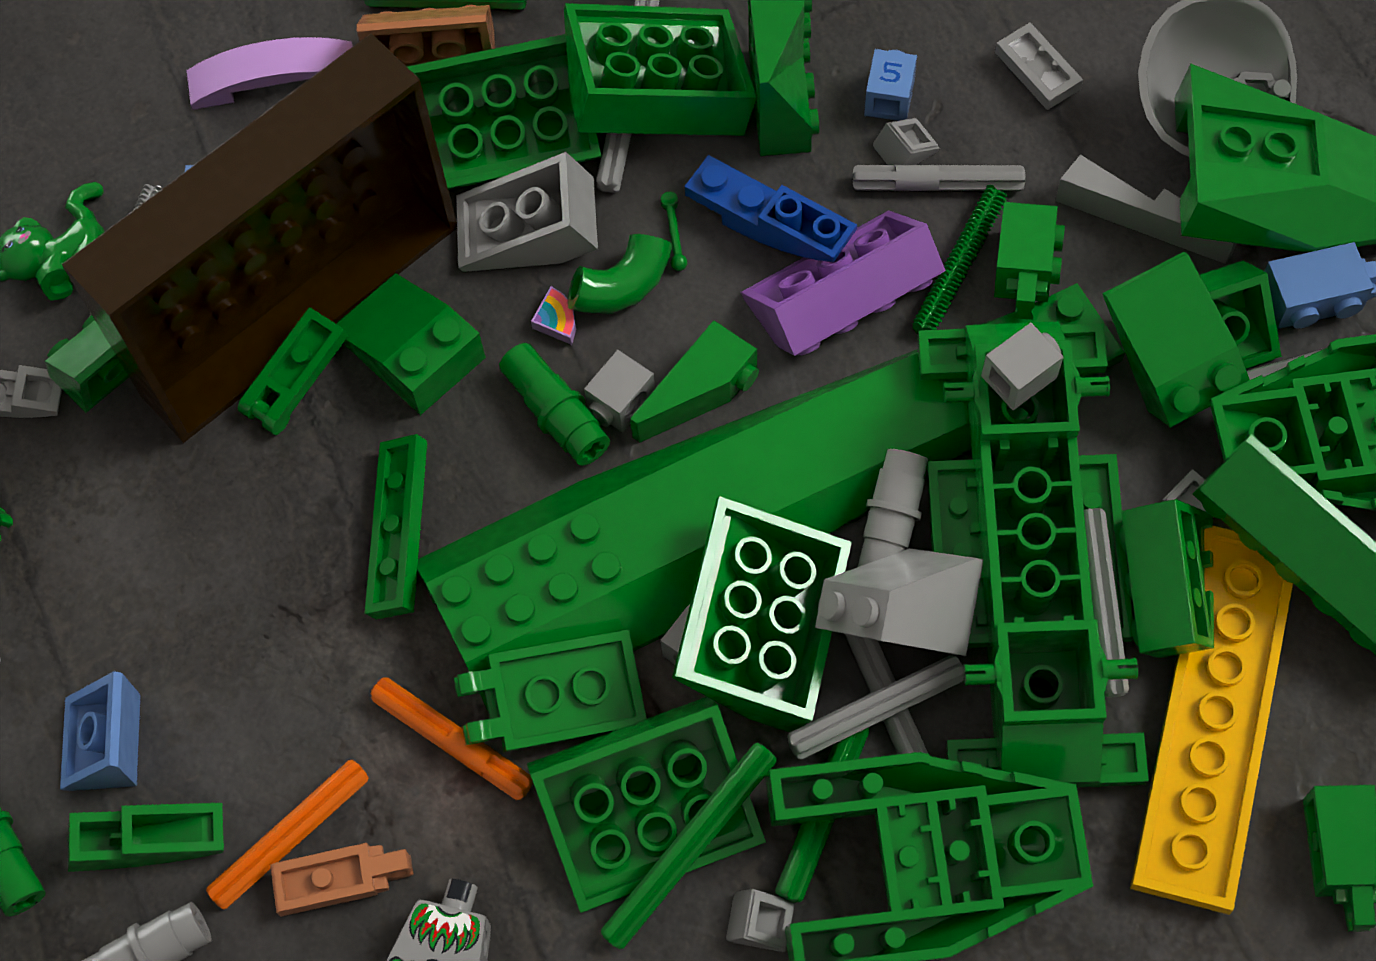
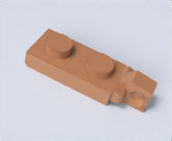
(336, 877)

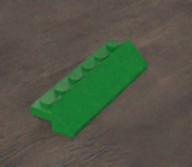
(1297, 534)

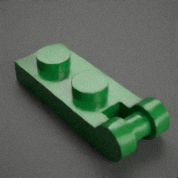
(292, 370)

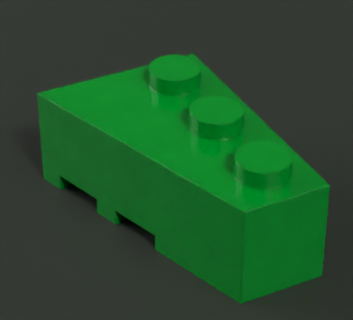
(1168, 577)

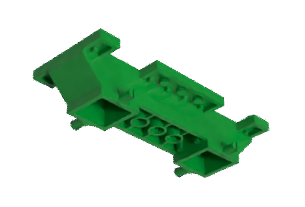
(1025, 518)

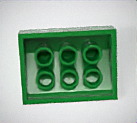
(656, 70)
(502, 110)
(756, 614)
(632, 793)

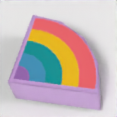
(555, 317)

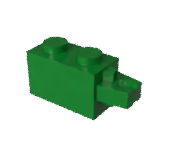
(1026, 255)
(1344, 849)

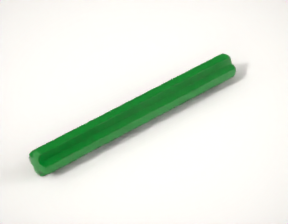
(688, 846)

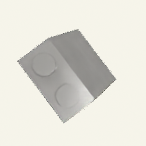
(905, 600)

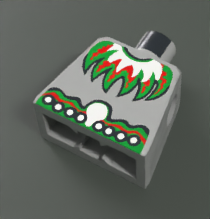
(445, 929)

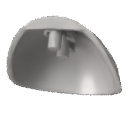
(1223, 36)

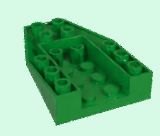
(1272, 169)

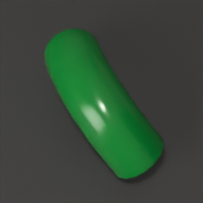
(623, 284)

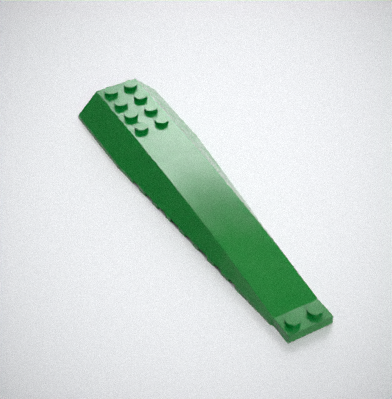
(633, 538)

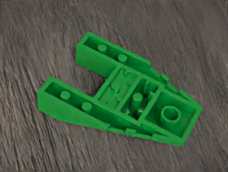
(1313, 418)
(957, 846)

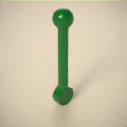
(669, 202)

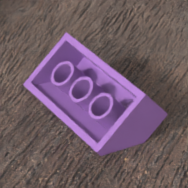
(826, 298)

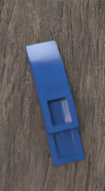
(769, 216)

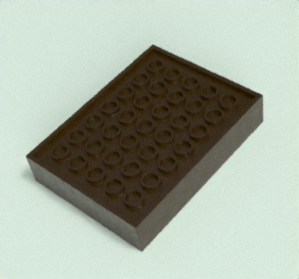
(276, 220)

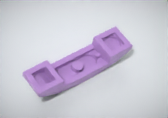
(260, 66)

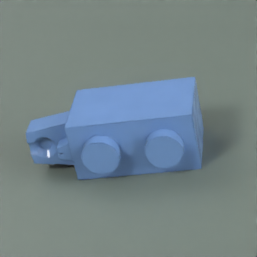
(1320, 285)

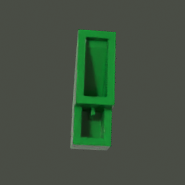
(144, 835)

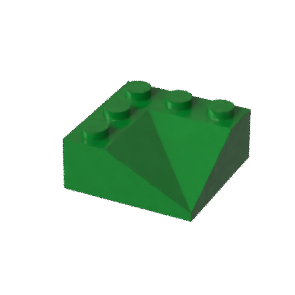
(777, 56)

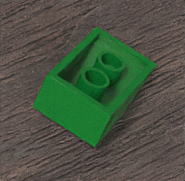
(1175, 340)
(412, 341)

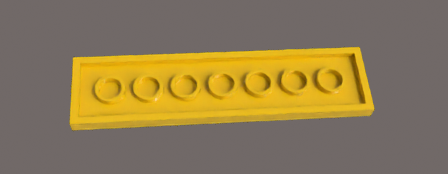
(1214, 735)

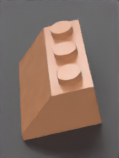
(431, 32)

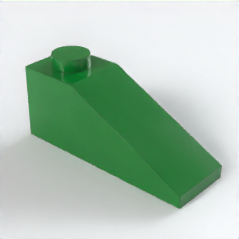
(701, 381)

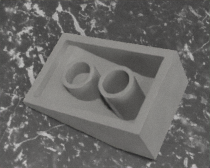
(528, 217)

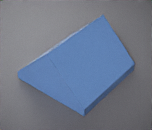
(101, 735)

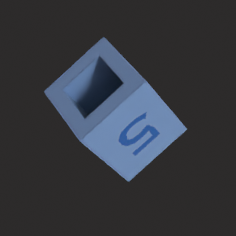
(890, 84)

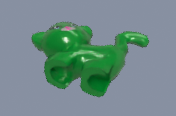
(32, 252)

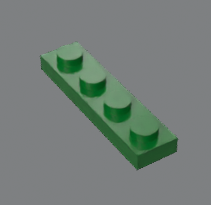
(396, 527)

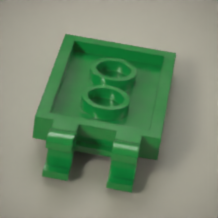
(556, 692)

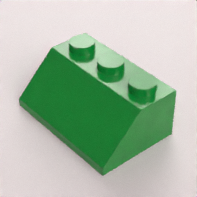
(1247, 309)
(85, 366)

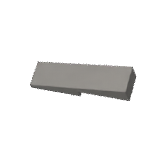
(1108, 197)

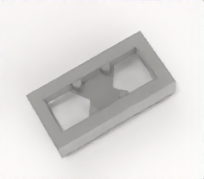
(1038, 66)

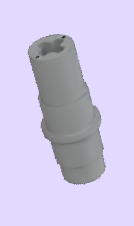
(893, 505)
(164, 938)

